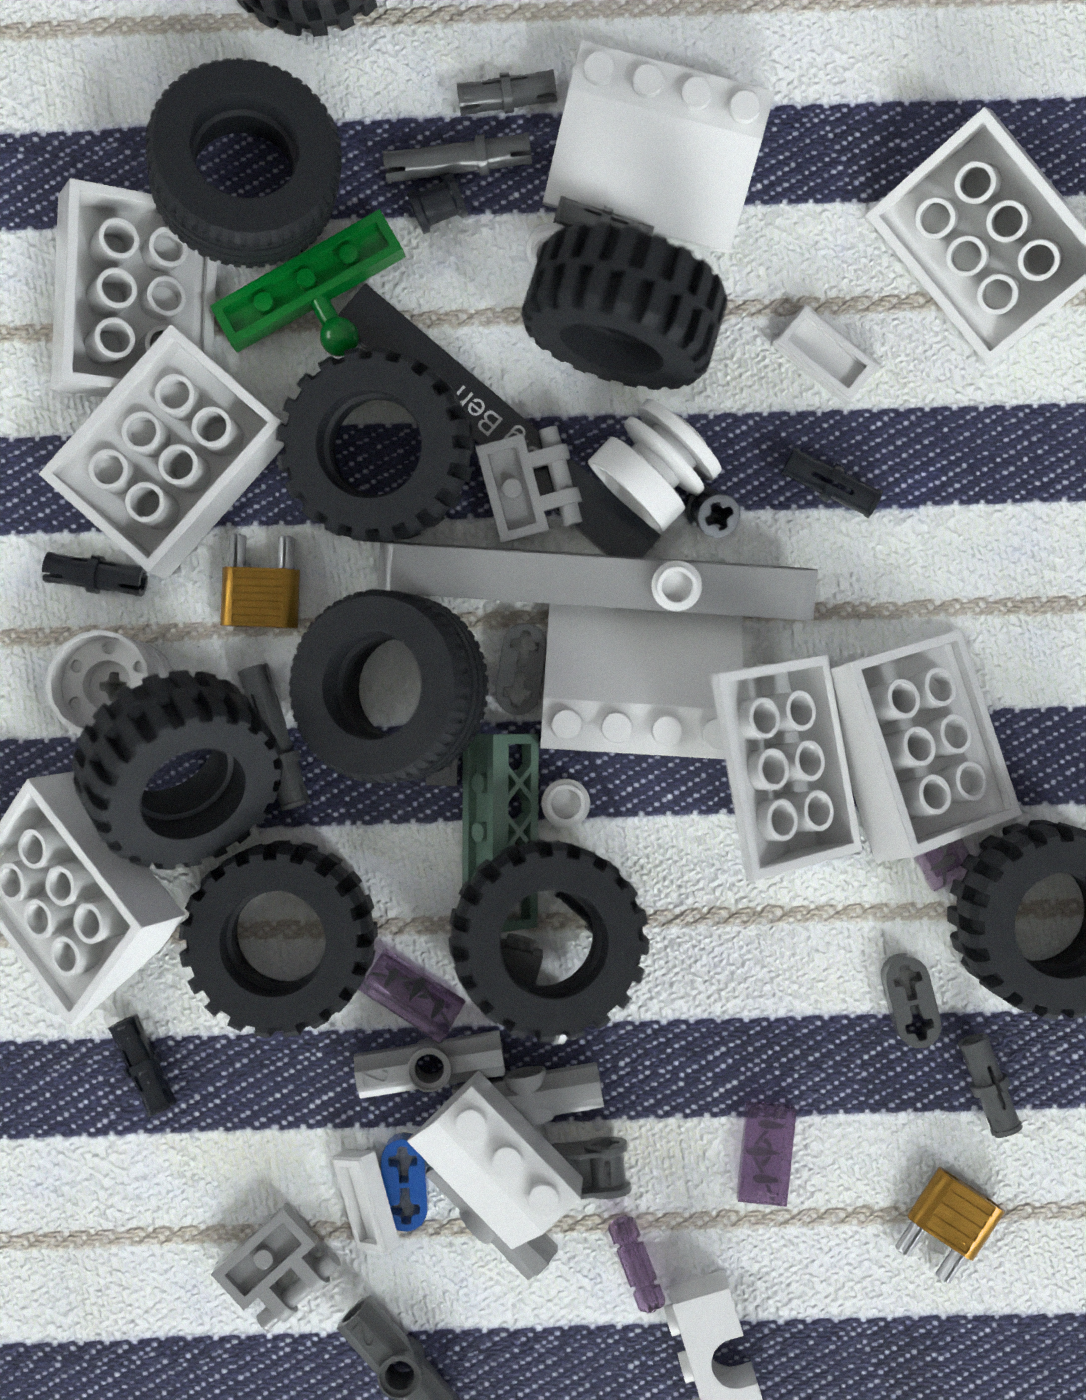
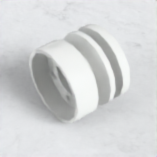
(663, 456)
(91, 669)

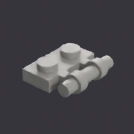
(514, 489)
(266, 1256)

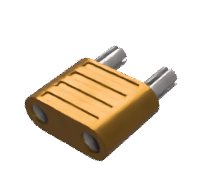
(260, 594)
(954, 1216)

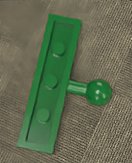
(309, 285)

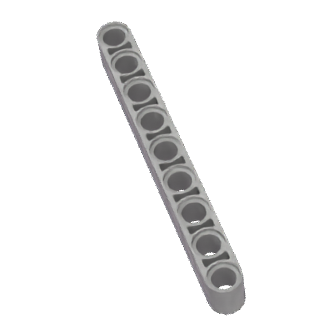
(590, 579)

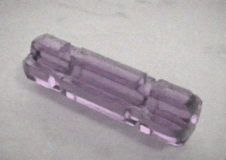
(636, 1264)

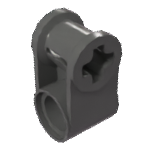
(589, 1161)

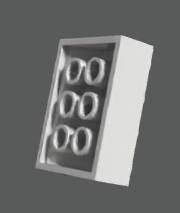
(658, 144)
(986, 235)
(121, 287)
(165, 453)
(636, 680)
(921, 747)
(786, 766)
(71, 903)

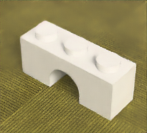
(706, 1318)

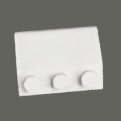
(498, 1162)

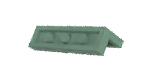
(486, 793)

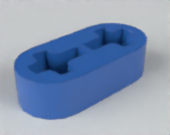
(415, 1181)

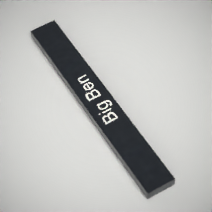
(605, 518)

